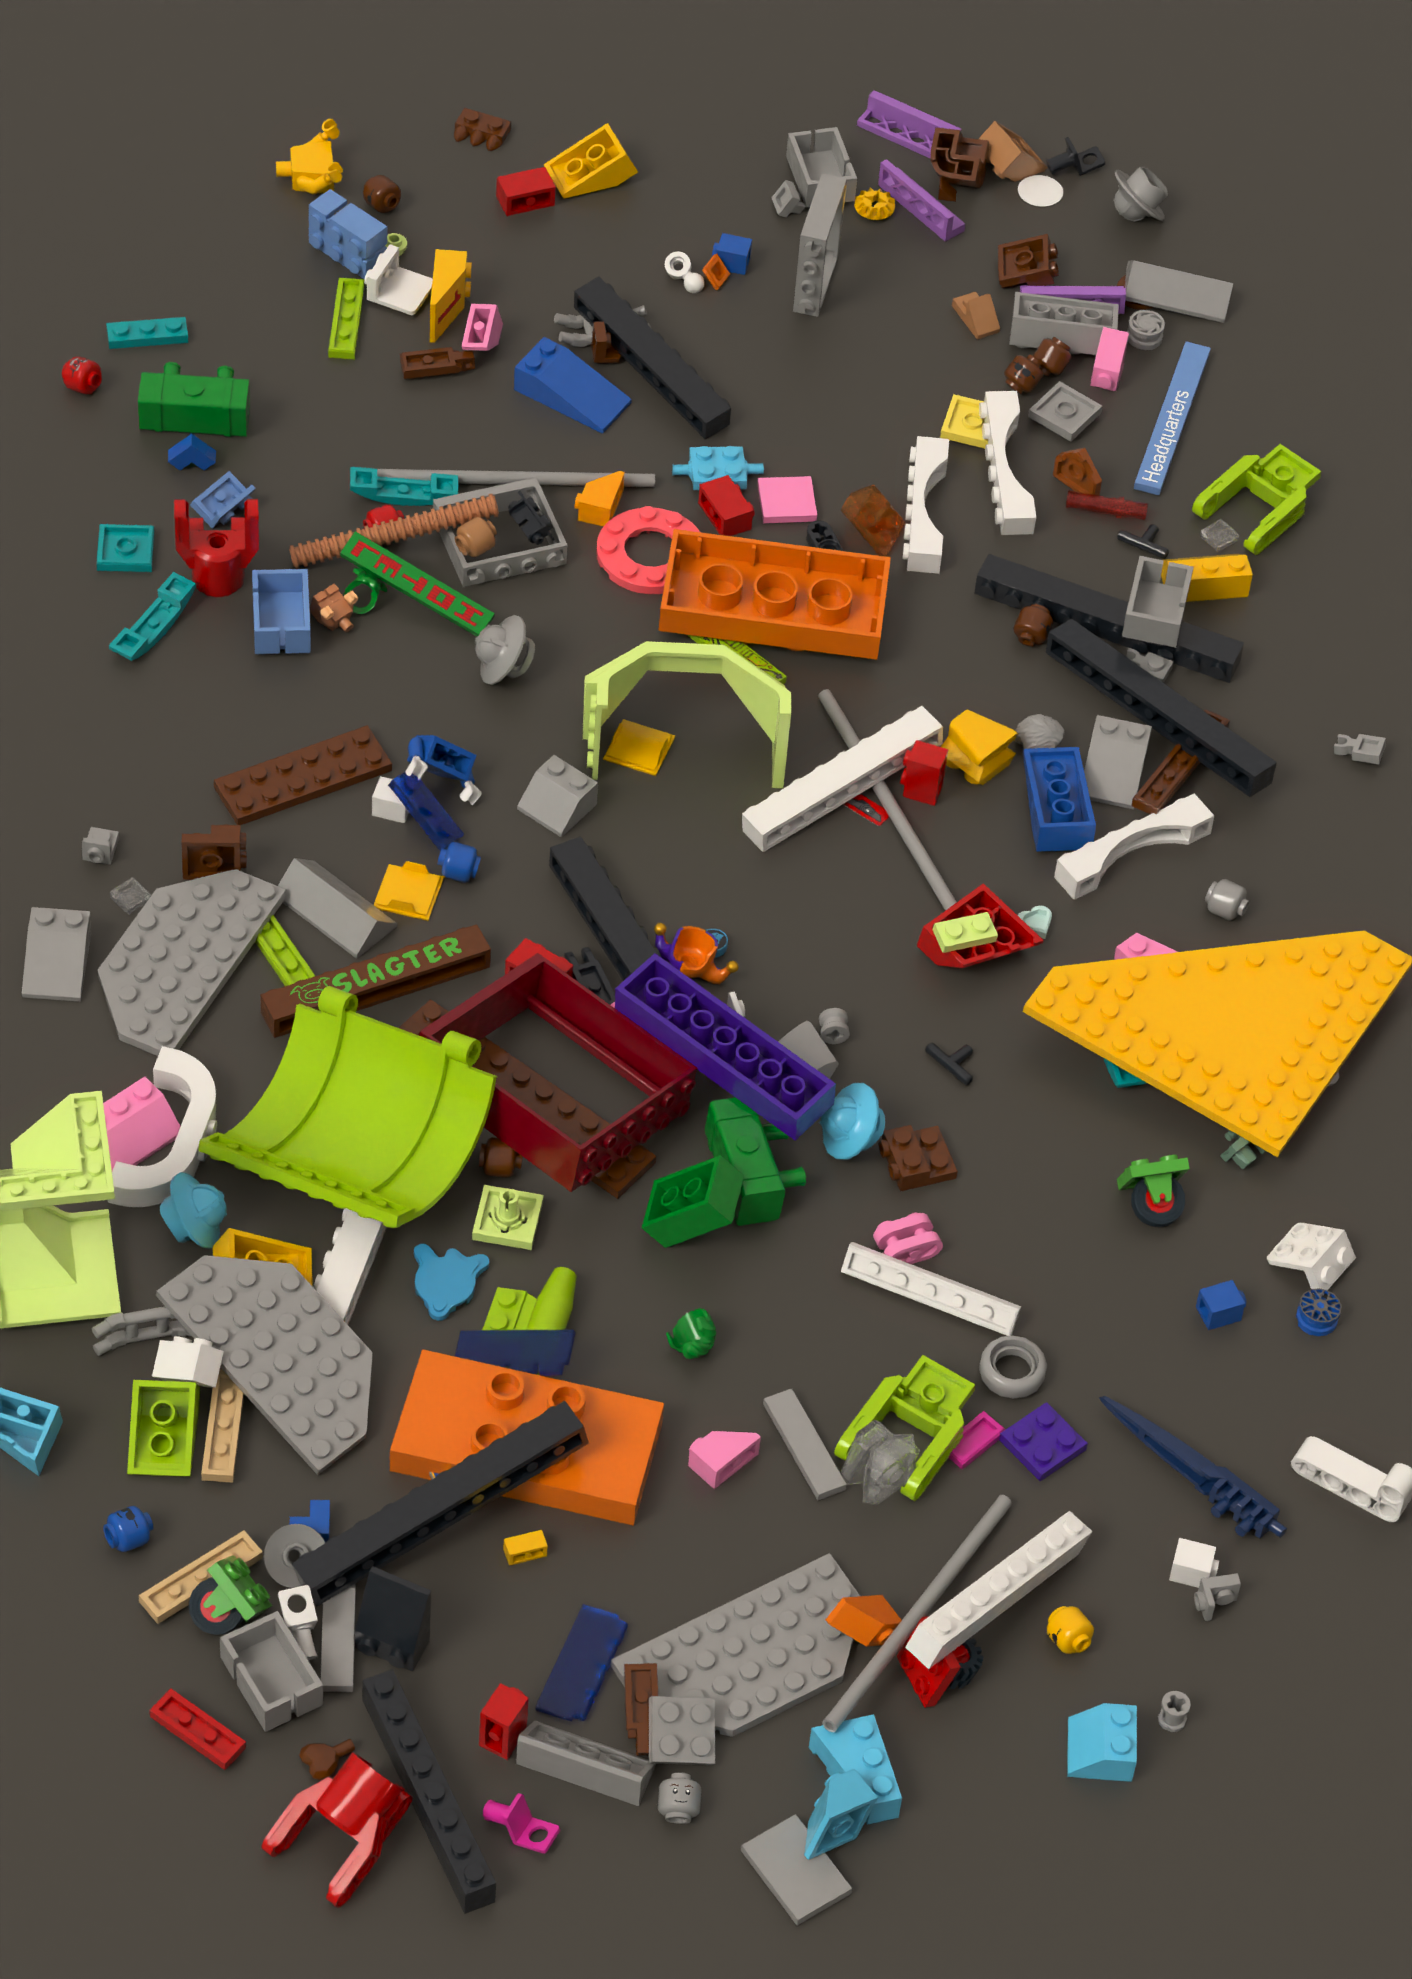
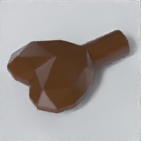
(324, 1758)

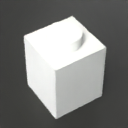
(386, 803)
(1193, 1563)

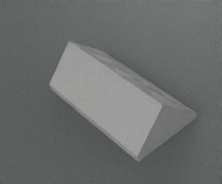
(1177, 291)
(334, 907)
(584, 1762)

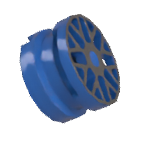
(1317, 1314)

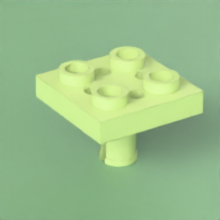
(510, 1209)

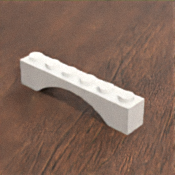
(1014, 504)
(925, 541)
(1178, 823)

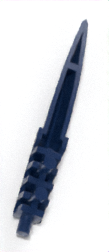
(1207, 1477)

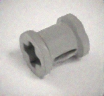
(1174, 1711)

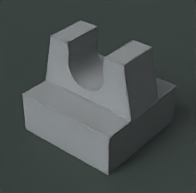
(787, 199)

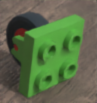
(1156, 1193)
(227, 1597)

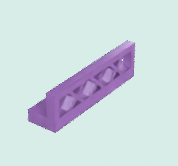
(904, 117)
(919, 202)
(1104, 294)

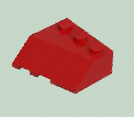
(1011, 931)

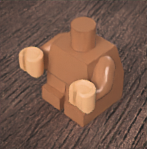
(333, 608)

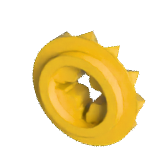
(881, 210)

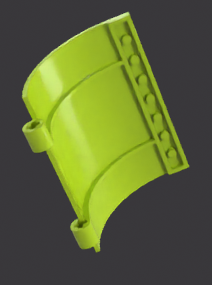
(363, 1113)

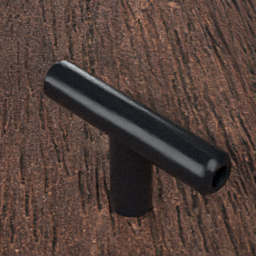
(1145, 542)
(952, 1062)

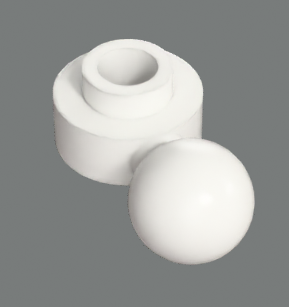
(692, 281)

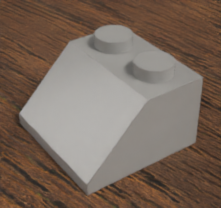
(558, 796)

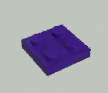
(1043, 1441)

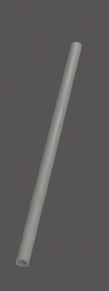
(505, 477)
(891, 806)
(919, 1610)

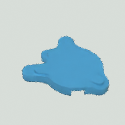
(446, 1279)

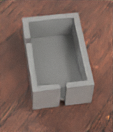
(828, 157)
(1157, 608)
(271, 1671)

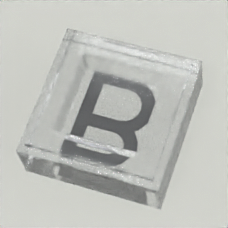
(1219, 535)
(130, 895)

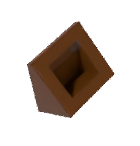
(946, 191)

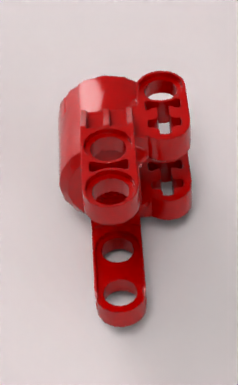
(217, 555)
(356, 1802)

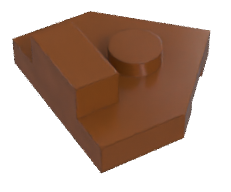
(1077, 471)

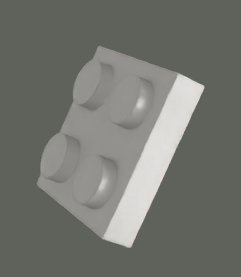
(1065, 411)
(681, 1730)

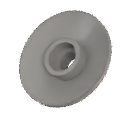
(278, 1546)

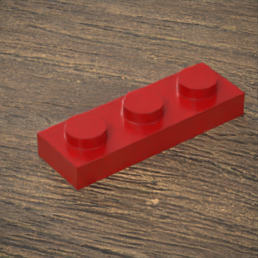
(197, 1729)

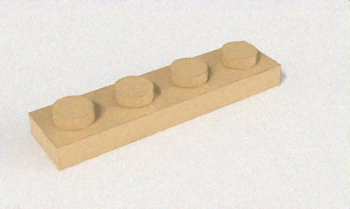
(222, 1431)
(175, 1591)

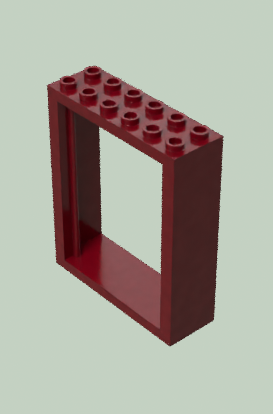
(602, 1033)

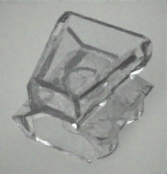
(880, 1461)

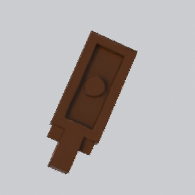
(435, 362)
(639, 1684)

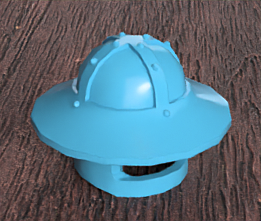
(852, 1122)
(193, 1211)

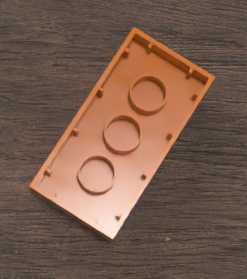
(774, 594)
(467, 1404)

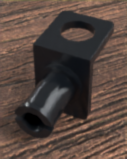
(1075, 159)

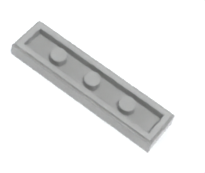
(804, 1444)
(338, 1642)

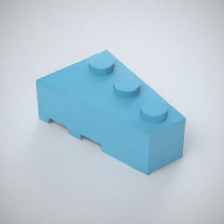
(28, 1428)
(860, 1747)

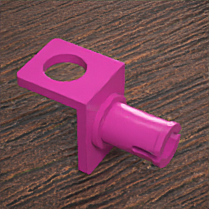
(520, 1823)

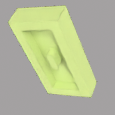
(965, 932)

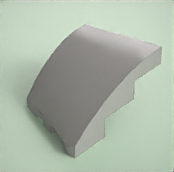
(810, 1047)

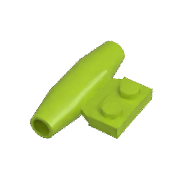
(521, 1311)

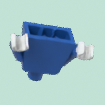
(444, 760)

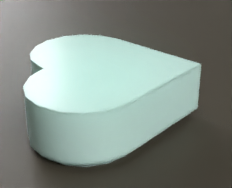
(1037, 919)

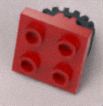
(953, 1670)

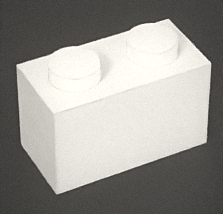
(188, 1361)

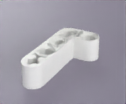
(1355, 1480)

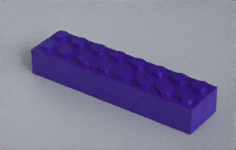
(725, 1046)

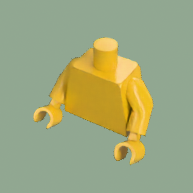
(312, 163)

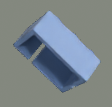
(349, 235)
(281, 611)

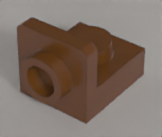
(601, 345)

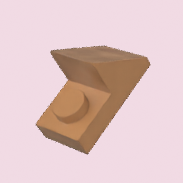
(977, 314)

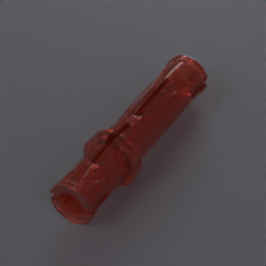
(1114, 506)

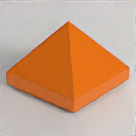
(715, 272)

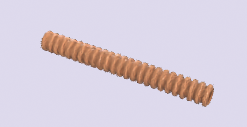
(397, 529)

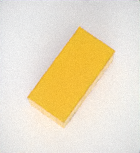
(525, 1547)

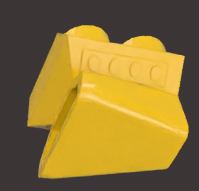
(978, 746)

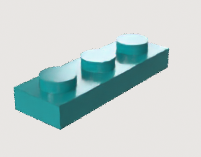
(147, 332)

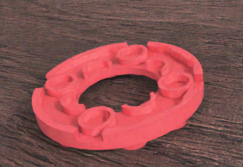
(628, 525)

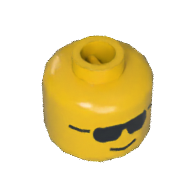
(1070, 1629)

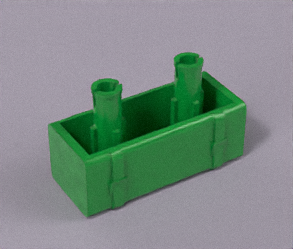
(194, 402)
(743, 1141)

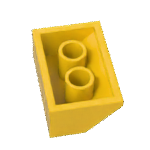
(1216, 576)

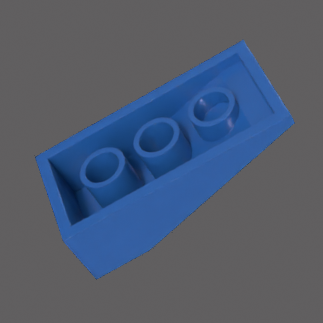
(569, 386)
(1058, 799)

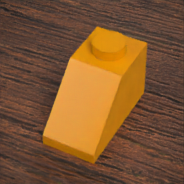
(600, 499)

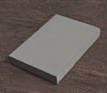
(797, 1883)

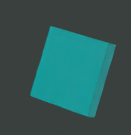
(125, 548)

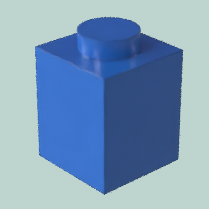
(734, 252)
(1221, 1304)

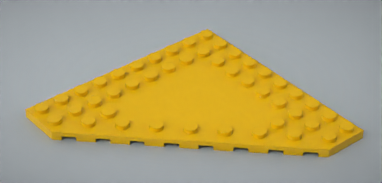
(1230, 1028)

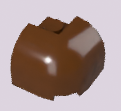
(959, 158)

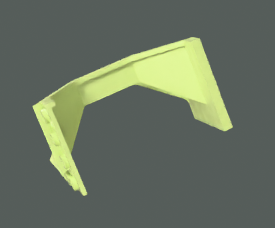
(760, 692)
(55, 1260)

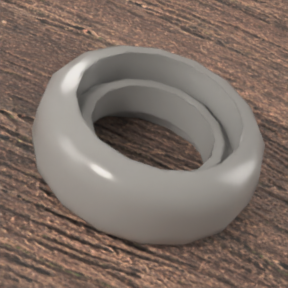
(1013, 1387)

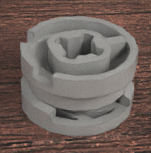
(1146, 330)

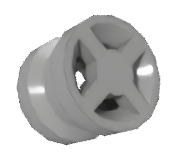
(834, 1025)

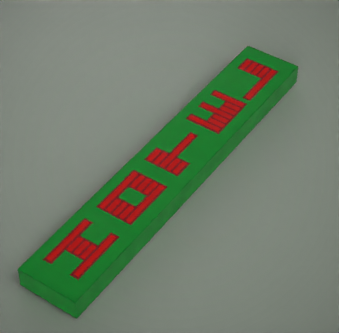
(416, 584)

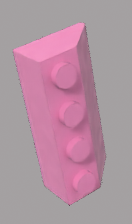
(138, 1123)

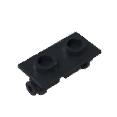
(537, 527)

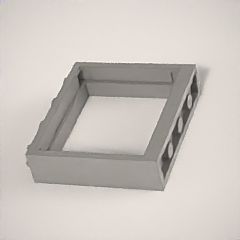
(819, 244)
(514, 563)

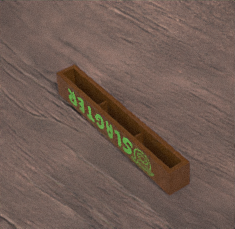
(384, 976)

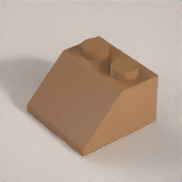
(1011, 154)

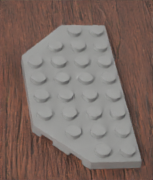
(183, 955)
(280, 1350)
(757, 1649)

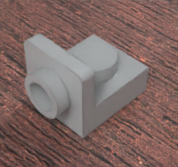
(100, 845)
(1216, 1590)

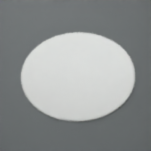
(1040, 190)

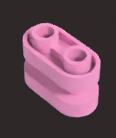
(908, 1238)

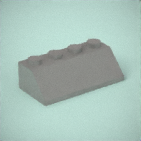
(1070, 320)

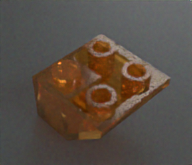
(874, 518)

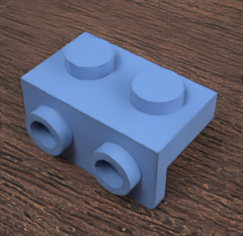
(221, 499)

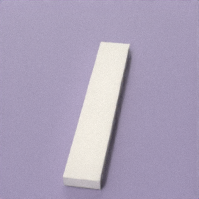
(930, 1289)

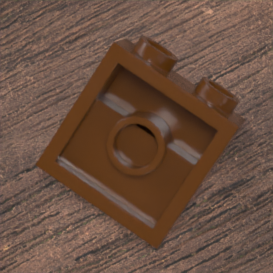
(1028, 261)
(213, 852)
(917, 1157)

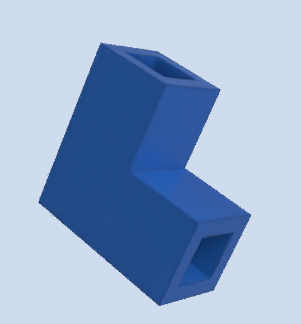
(191, 451)
(318, 1519)

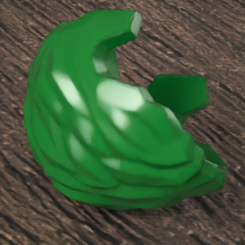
(693, 1334)

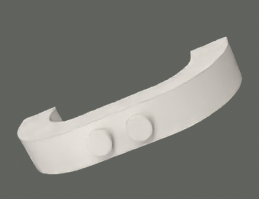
(151, 1184)

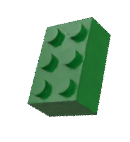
(692, 1201)

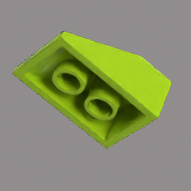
(163, 1428)

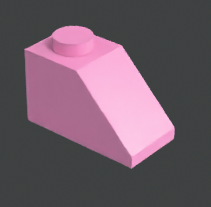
(482, 327)
(1109, 359)
(722, 1454)

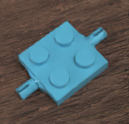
(716, 462)

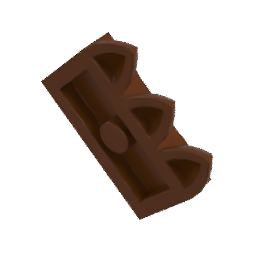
(481, 128)

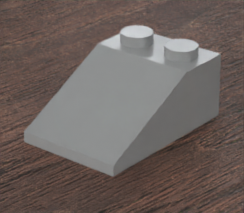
(1116, 760)
(56, 954)

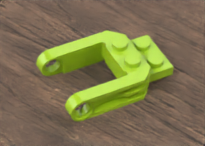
(1277, 479)
(929, 1401)

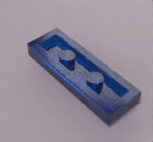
(426, 810)

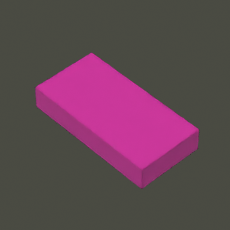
(977, 1438)

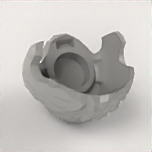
(1039, 732)

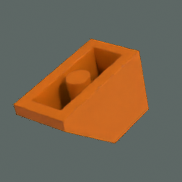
(865, 1619)

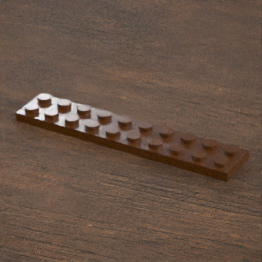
(548, 1102)

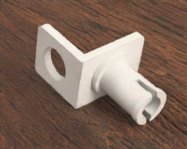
(300, 1623)

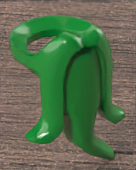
(369, 580)

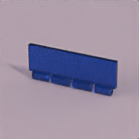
(519, 1349)
(582, 1664)

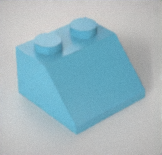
(1103, 1743)
(838, 1813)

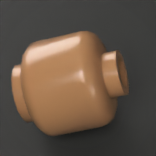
(475, 537)

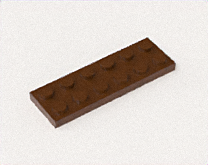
(302, 775)

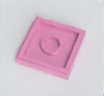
(787, 499)

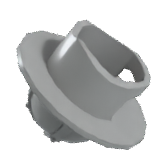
(1138, 196)
(500, 647)

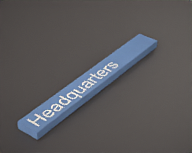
(1172, 418)

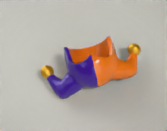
(693, 953)

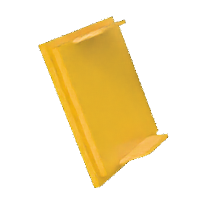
(639, 747)
(409, 890)

